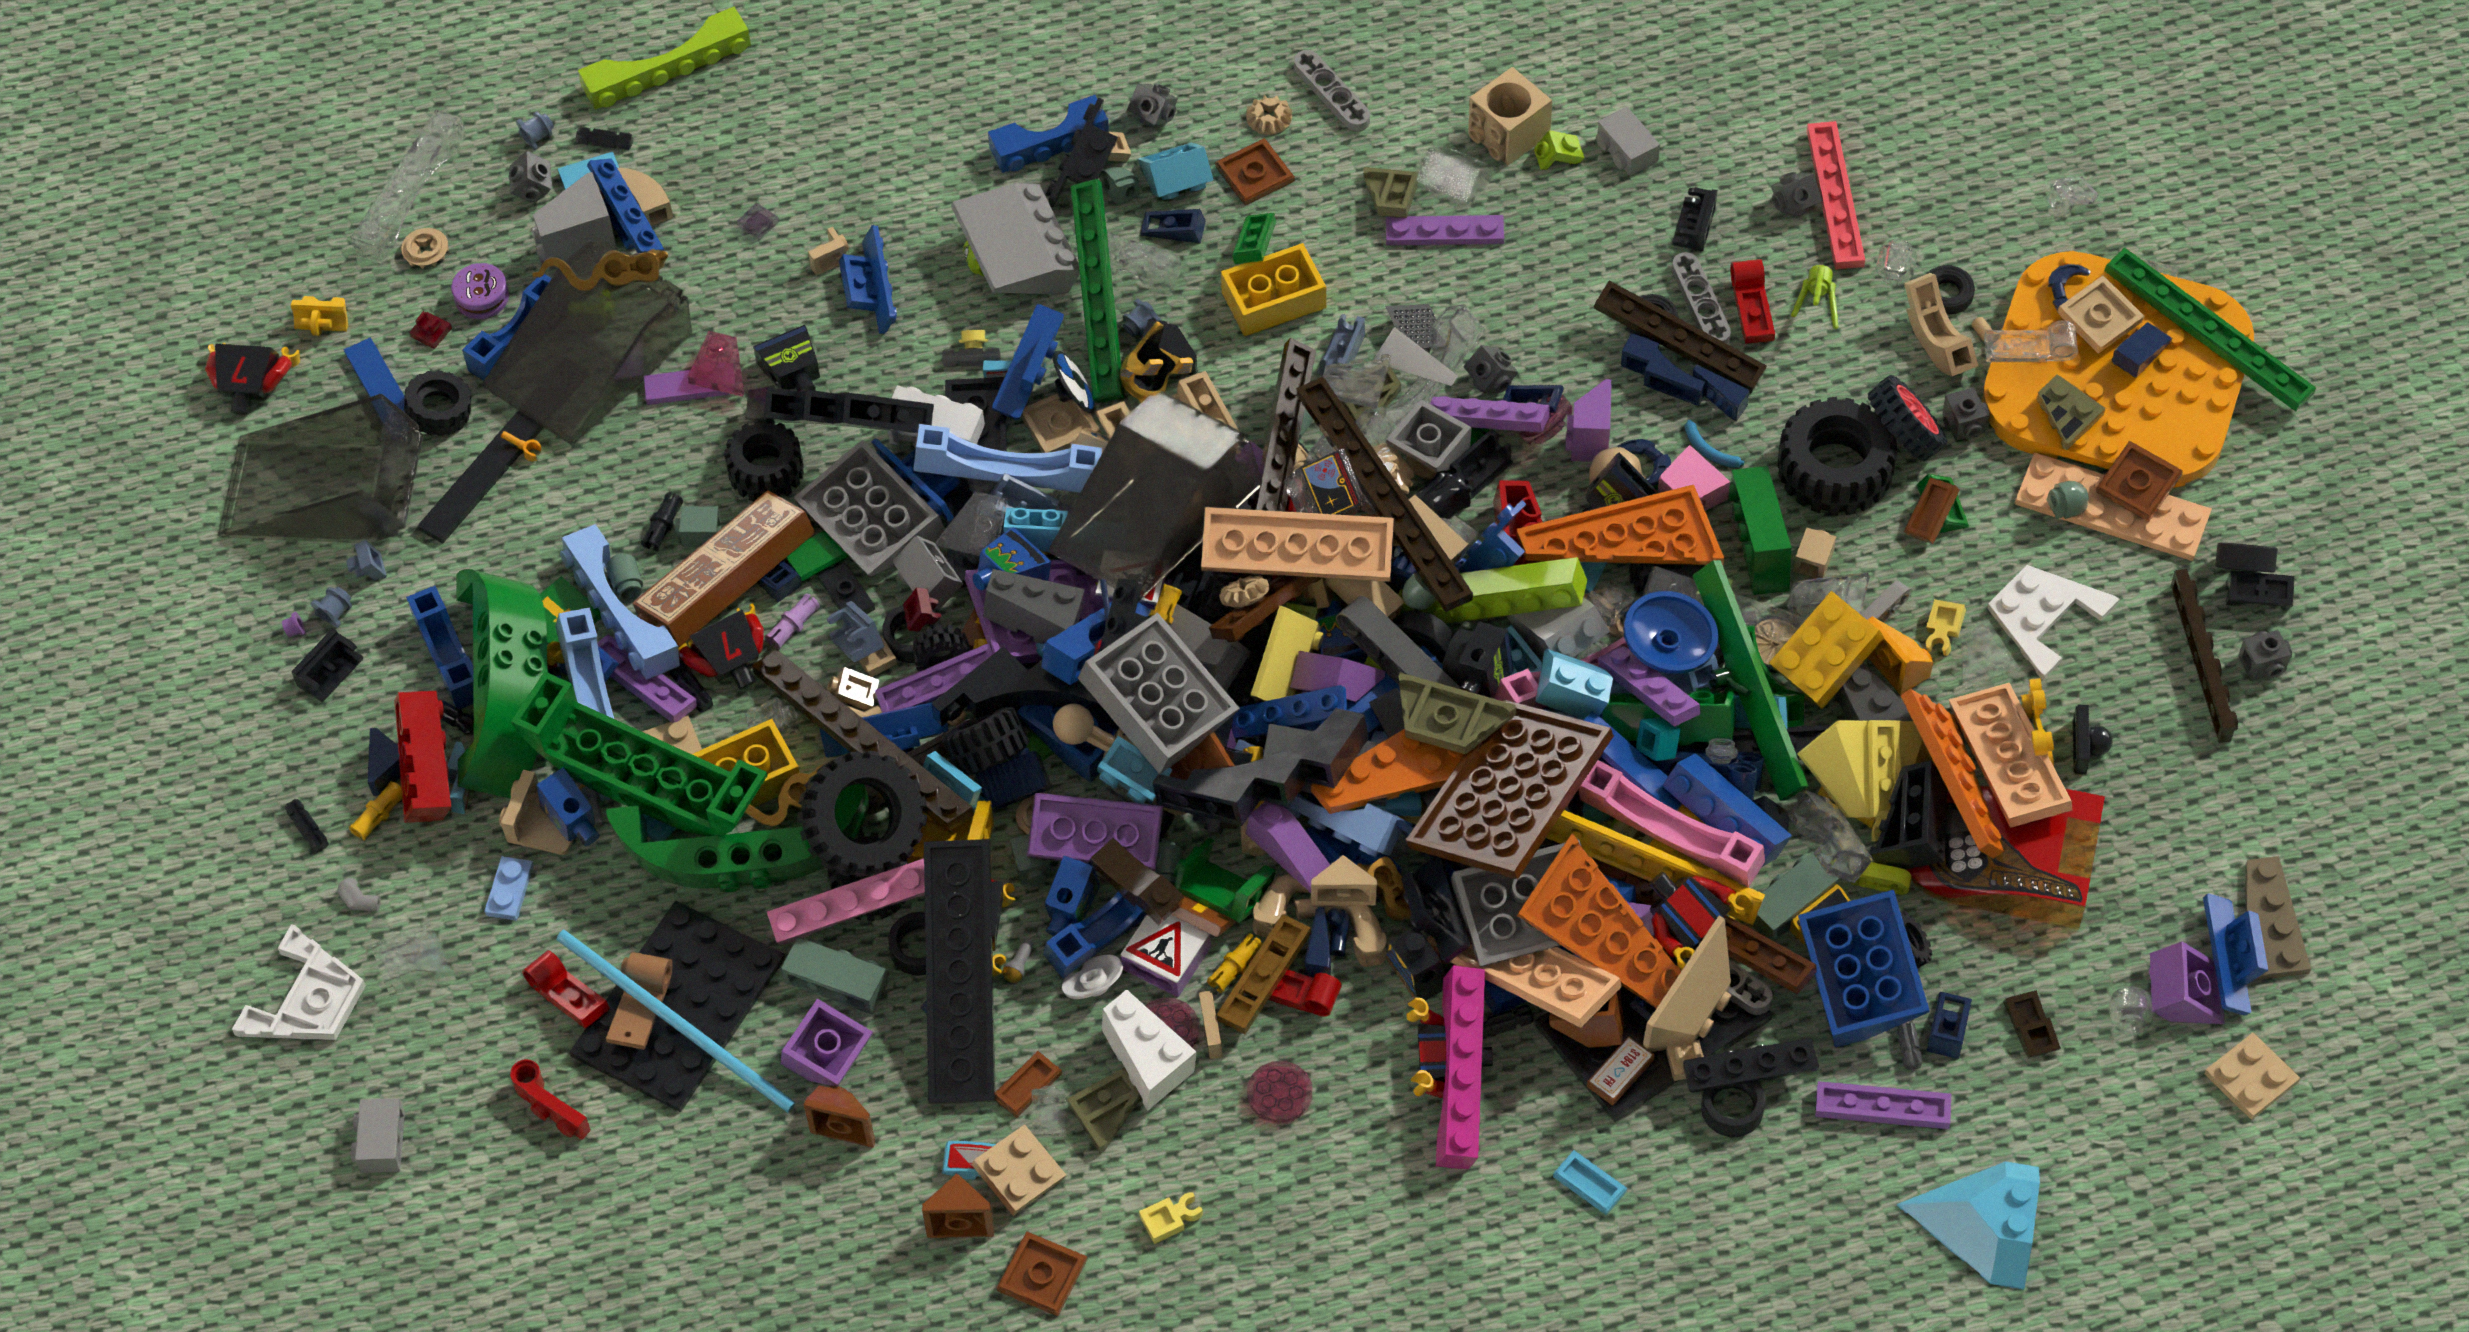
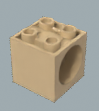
(1509, 116)

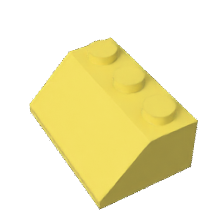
(1288, 636)

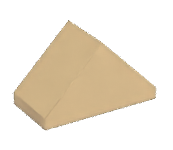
(1343, 885)

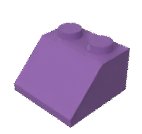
(1590, 424)
(1324, 671)
(2185, 985)
(824, 1045)

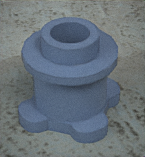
(535, 128)
(1137, 319)
(332, 605)

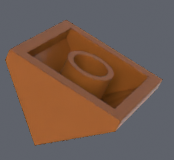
(957, 1212)

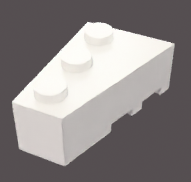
(963, 419)
(1147, 1047)

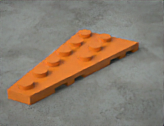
(1956, 768)
(1387, 771)

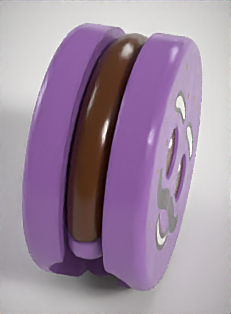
(480, 291)

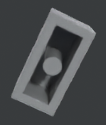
(1627, 141)
(925, 566)
(379, 1135)

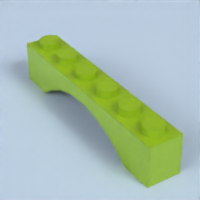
(614, 80)

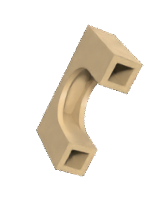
(1379, 591)

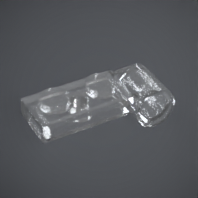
(2054, 344)

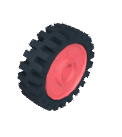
(1907, 418)

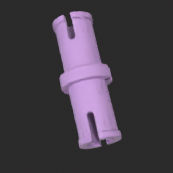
(792, 621)

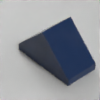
(382, 762)

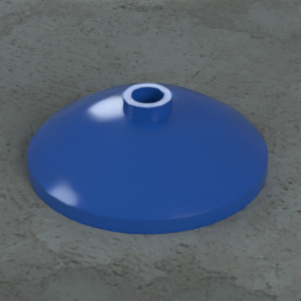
(1672, 620)

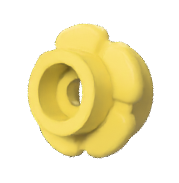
(973, 338)

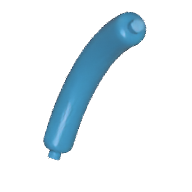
(1708, 451)

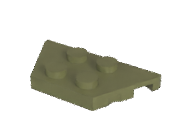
(1449, 715)

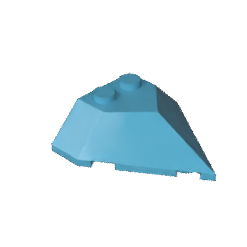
(1985, 1220)

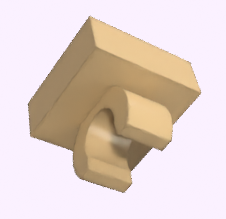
(1678, 1053)

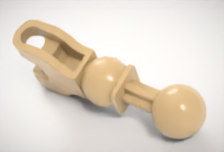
(1075, 725)

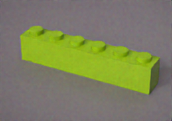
(1517, 590)

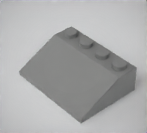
(1017, 240)
(868, 509)
(1157, 692)
(1491, 908)

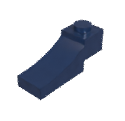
(1644, 357)

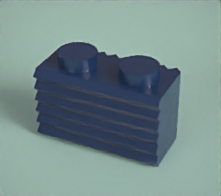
(1014, 780)

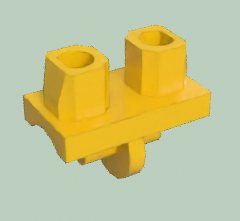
(320, 315)

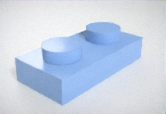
(509, 888)

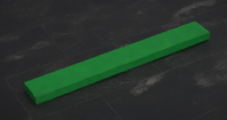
(1097, 291)
(2210, 329)
(1748, 672)

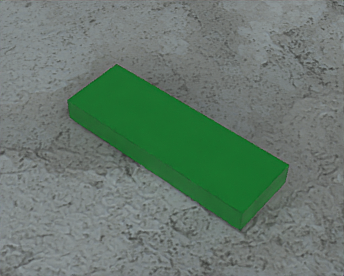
(1254, 238)

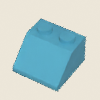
(1176, 170)
(1573, 685)

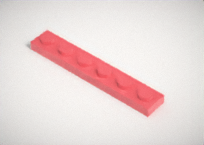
(1835, 195)

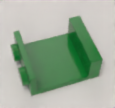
(1219, 887)

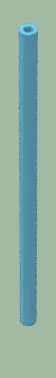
(675, 1021)

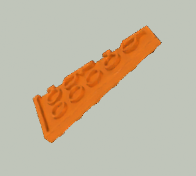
(1649, 529)
(1598, 925)

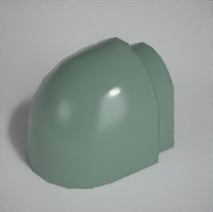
(1119, 184)
(2068, 499)
(1417, 594)

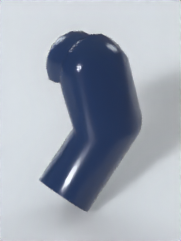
(1340, 922)

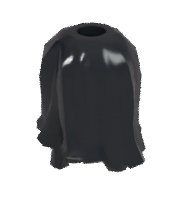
(1446, 494)

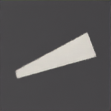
(1413, 359)

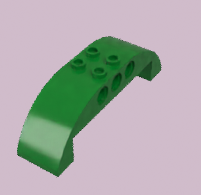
(506, 667)
(633, 764)
(685, 860)

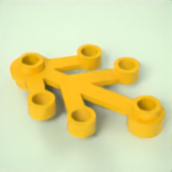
(2033, 705)

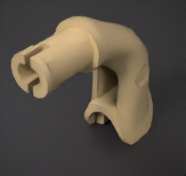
(1274, 903)
(1368, 941)

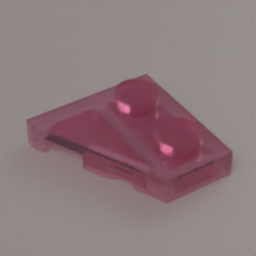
(718, 365)

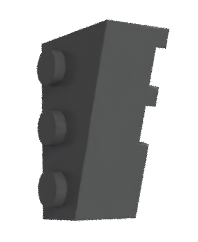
(1032, 604)
(1869, 698)

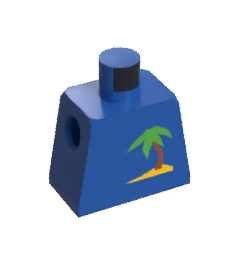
(567, 807)

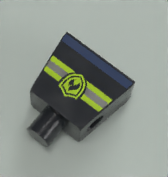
(789, 360)
(1617, 484)
(1485, 660)

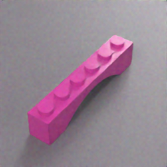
(1460, 1110)

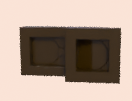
(2031, 1025)

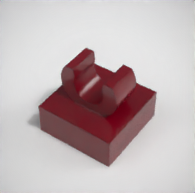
(430, 329)
(919, 609)

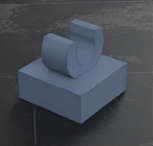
(367, 561)

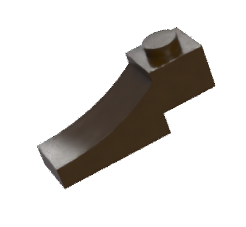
(1137, 882)

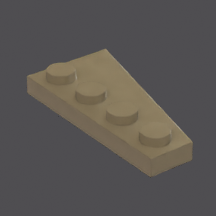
(2270, 898)

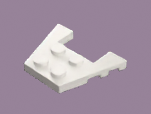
(2035, 603)
(317, 1001)

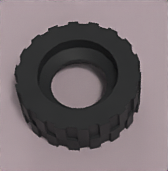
(441, 384)

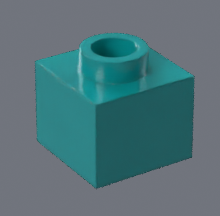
(1657, 739)

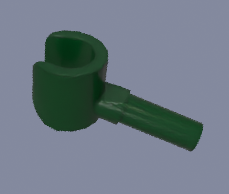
(1724, 678)

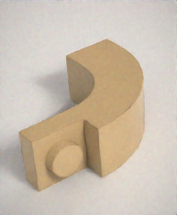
(648, 195)
(1943, 343)

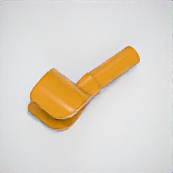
(525, 446)

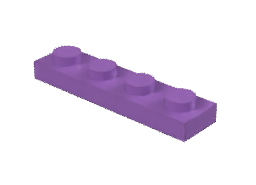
(1445, 230)
(1495, 414)
(932, 682)
(1649, 686)
(656, 692)
(1883, 1105)

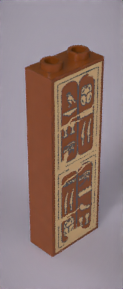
(724, 566)

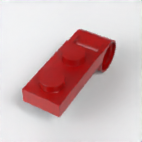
(1752, 301)
(564, 990)
(1307, 993)
(544, 1104)

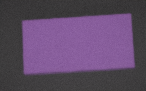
(1084, 825)

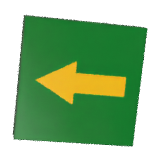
(562, 598)

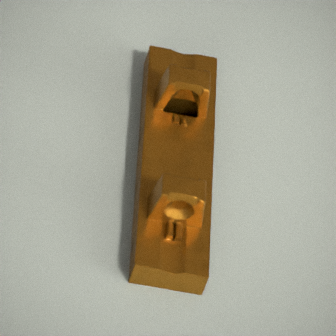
(1264, 973)

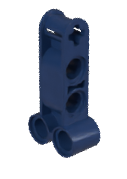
(1742, 772)

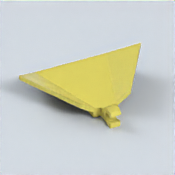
(1862, 763)

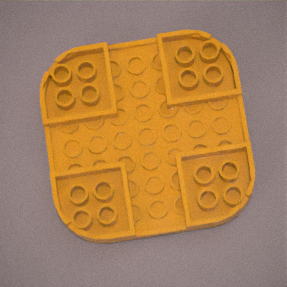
(2171, 409)

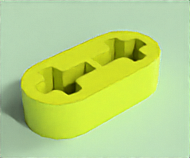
(1885, 878)

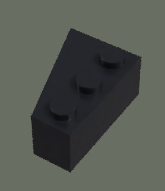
(1916, 820)

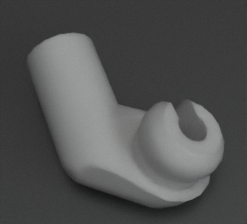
(355, 899)

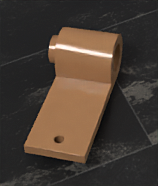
(632, 1019)

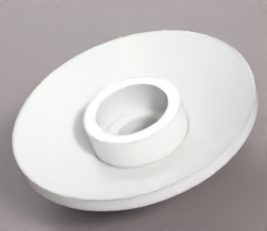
(1094, 977)

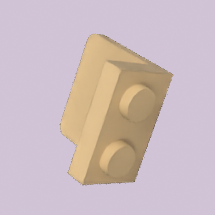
(526, 822)

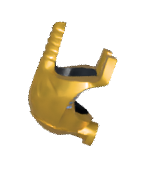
(1148, 366)

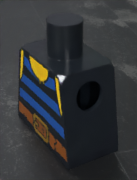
(1412, 959)

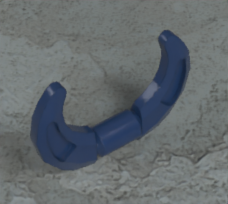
(2059, 278)
(1660, 461)

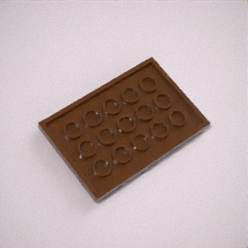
(1510, 791)

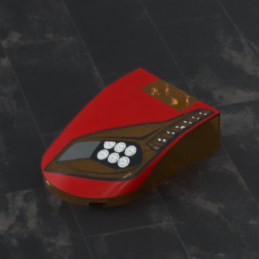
(2037, 876)

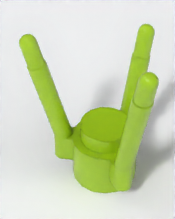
(1819, 283)

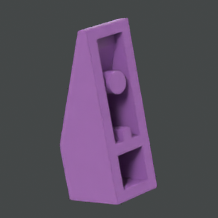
(1286, 842)

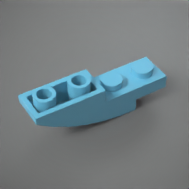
(1036, 525)

